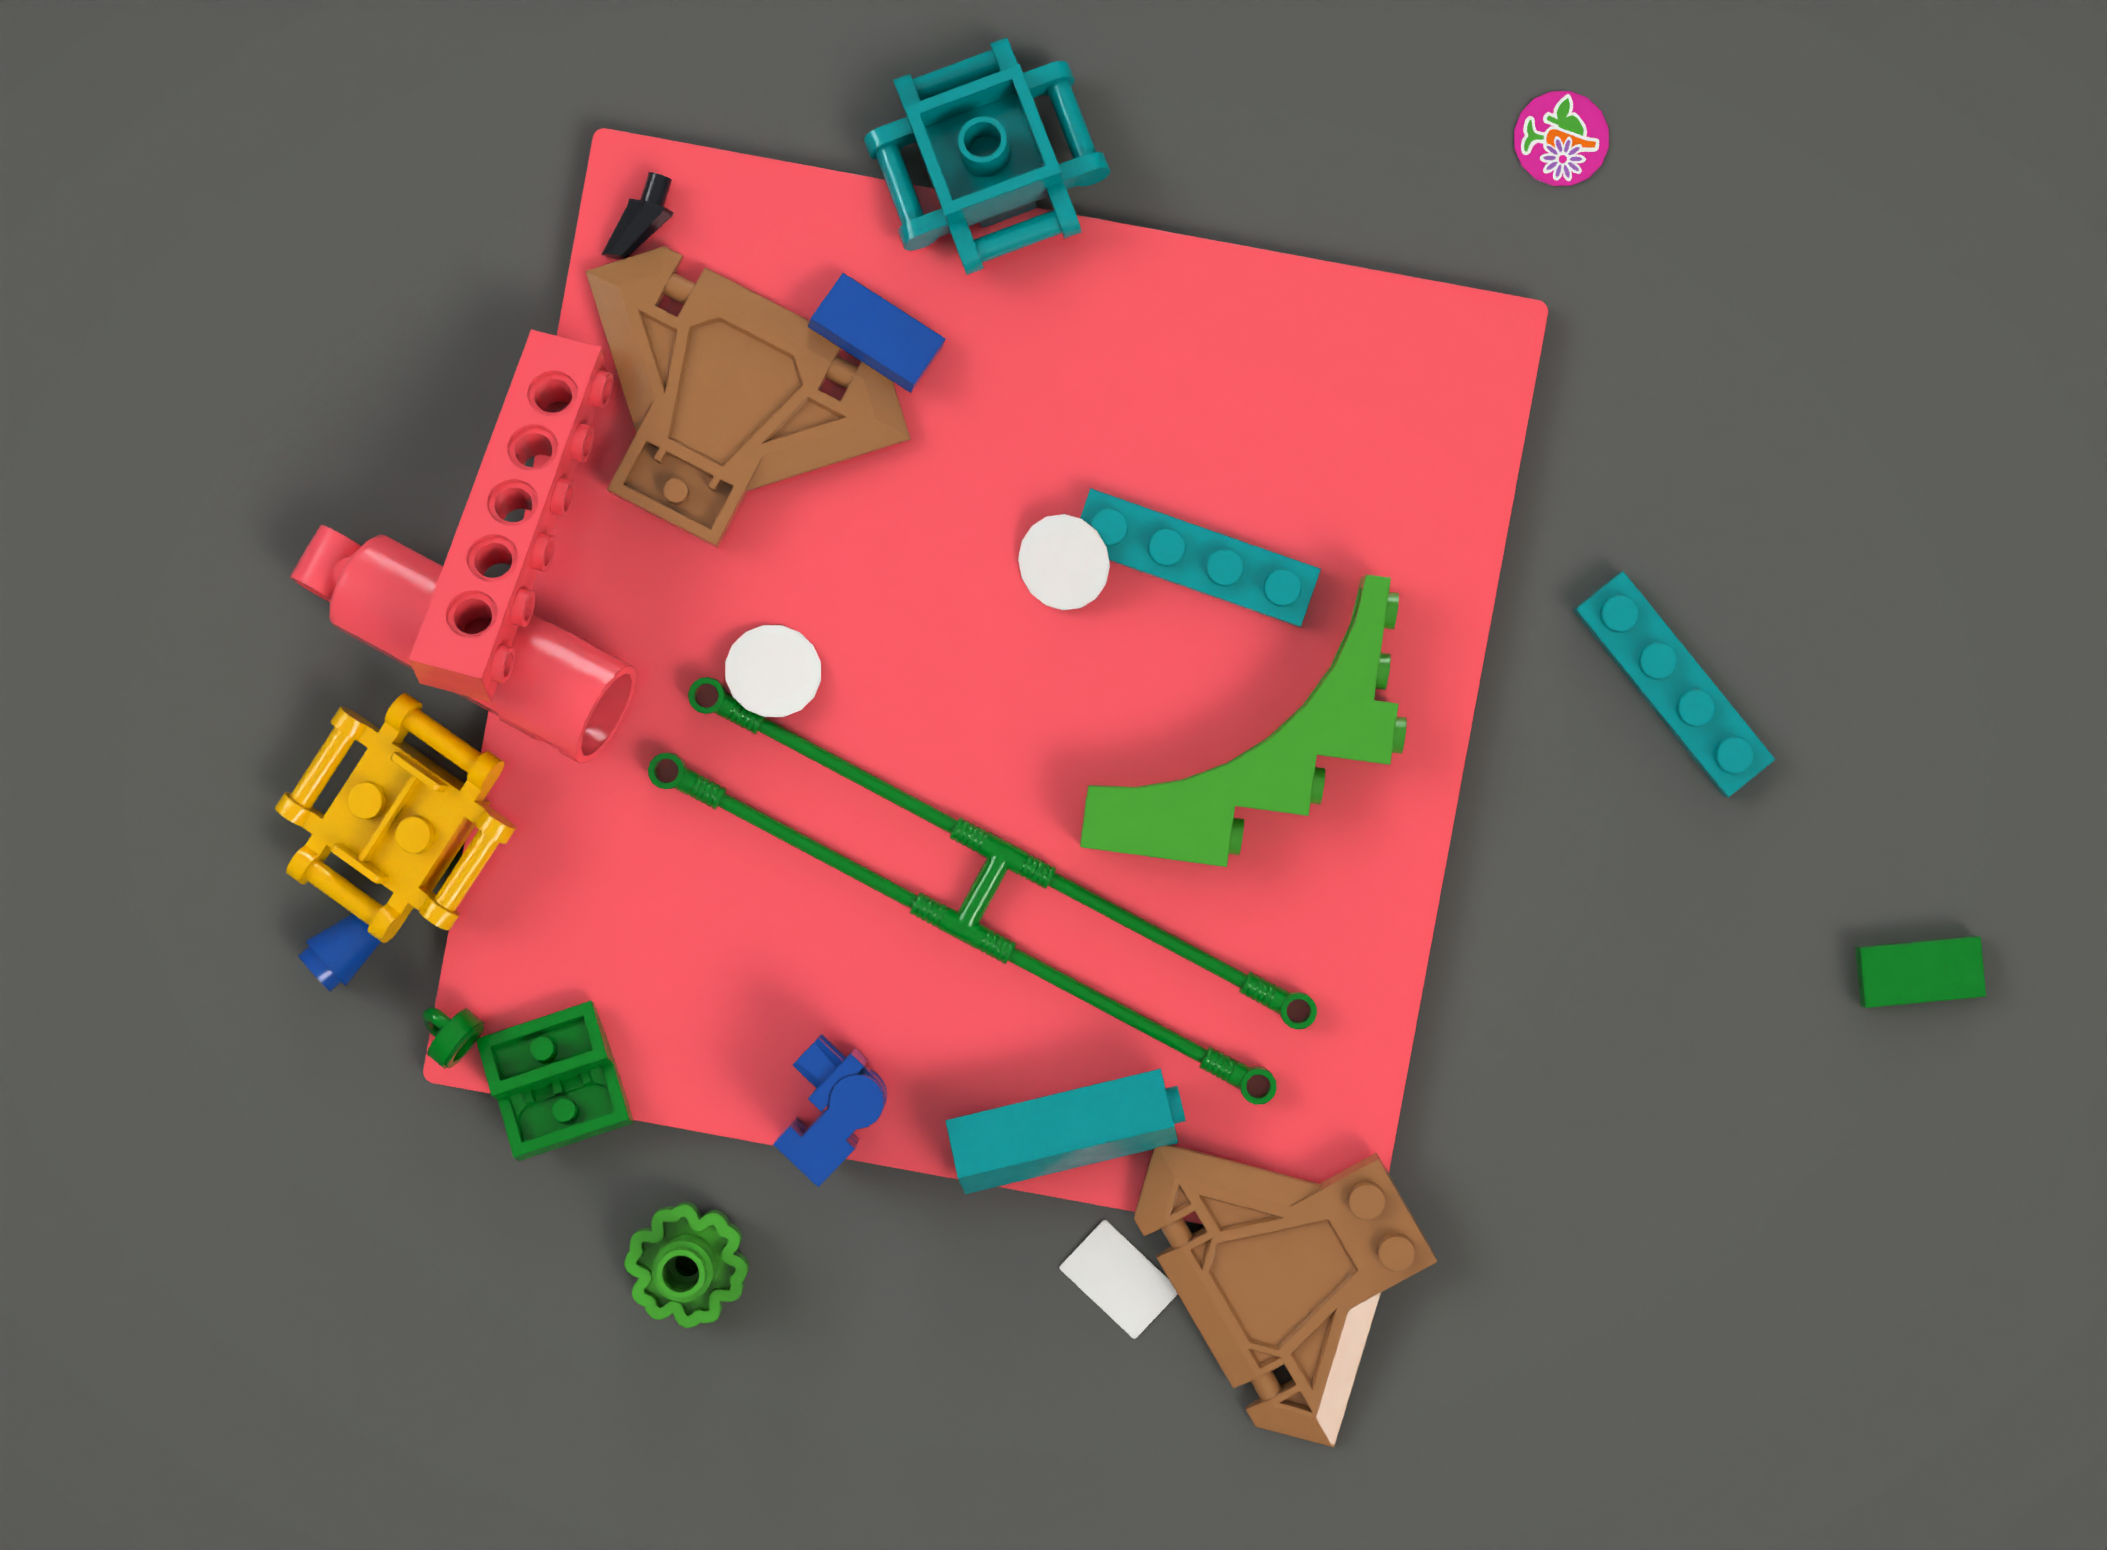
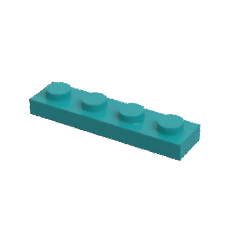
(1201, 559)
(1674, 684)

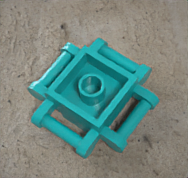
(986, 154)

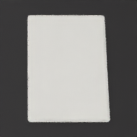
(1119, 1279)

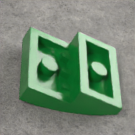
(554, 1080)

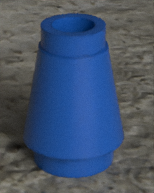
(339, 951)

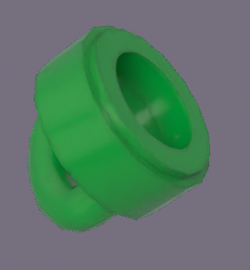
(452, 1036)

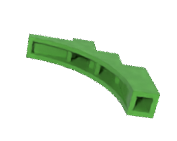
(1339, 719)

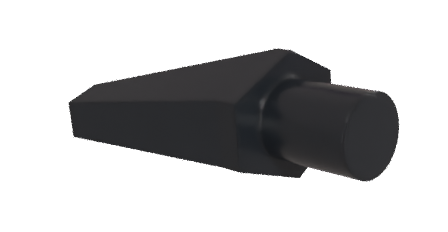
(640, 218)

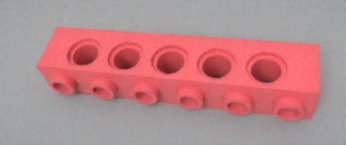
(547, 373)

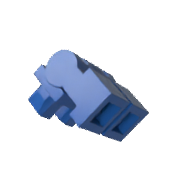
(852, 1101)

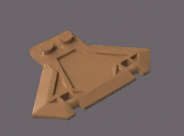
(726, 393)
(1282, 1273)

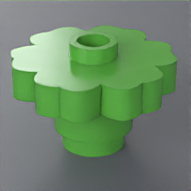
(667, 1288)

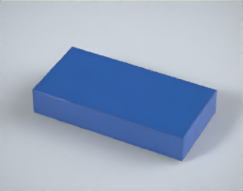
(876, 332)

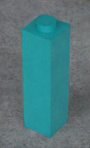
(1064, 1131)

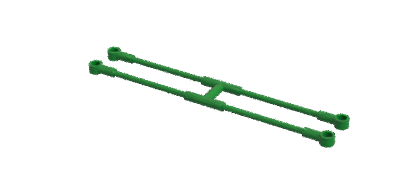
(966, 922)

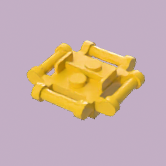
(397, 818)

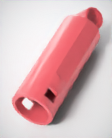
(558, 684)

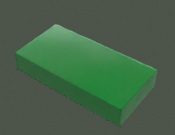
(1920, 971)

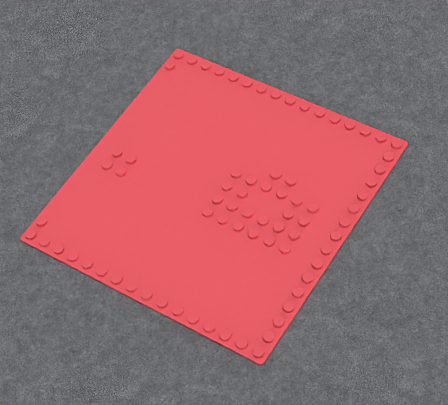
(1177, 371)

